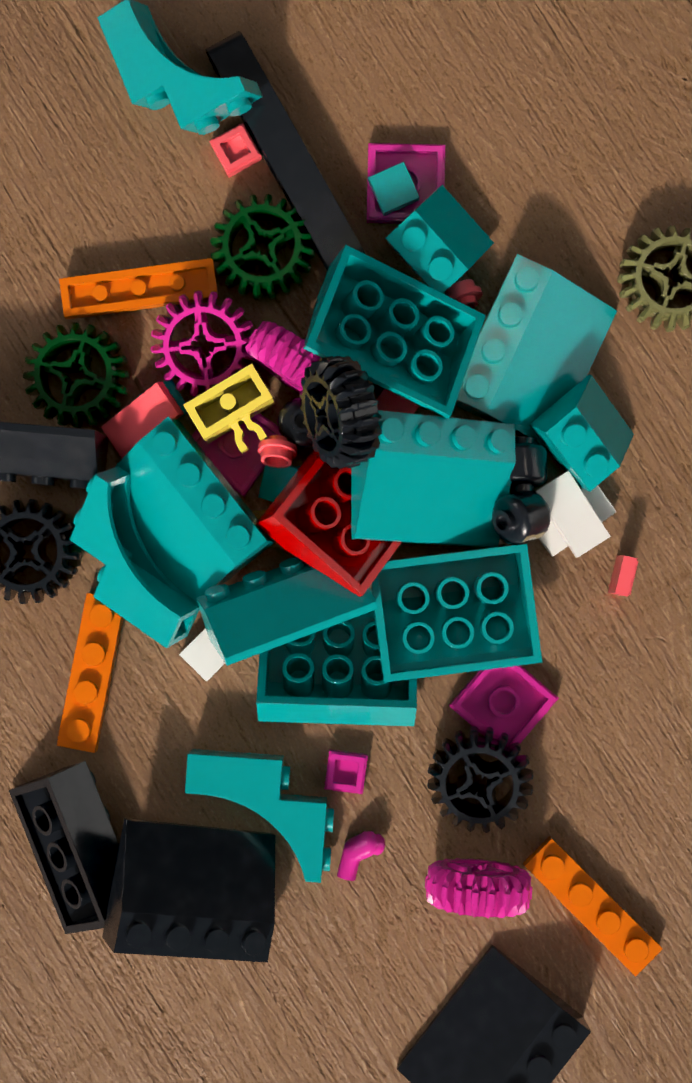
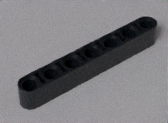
(286, 152)

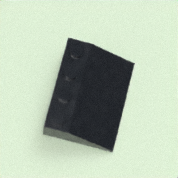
(192, 892)
(497, 1030)

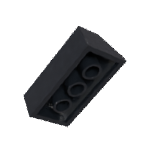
(51, 454)
(70, 843)

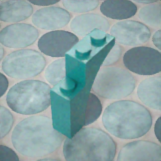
(159, 77)
(130, 578)
(257, 784)

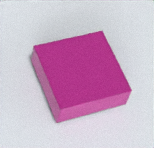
(346, 771)

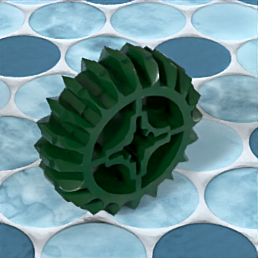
(247, 218)
(80, 358)

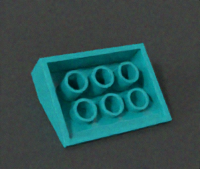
(395, 329)
(532, 346)
(433, 481)
(189, 511)
(456, 613)
(333, 680)

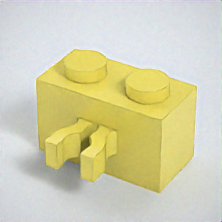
(229, 405)

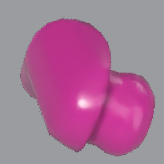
(358, 849)

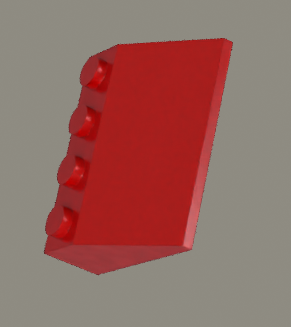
(315, 525)

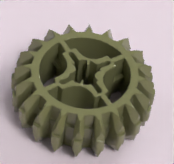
(655, 275)

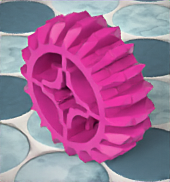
(185, 345)
(280, 353)
(478, 887)

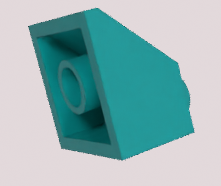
(439, 240)
(585, 433)

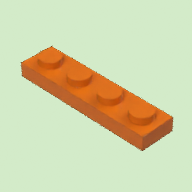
(136, 288)
(90, 677)
(592, 906)

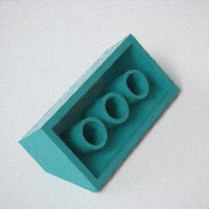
(276, 609)

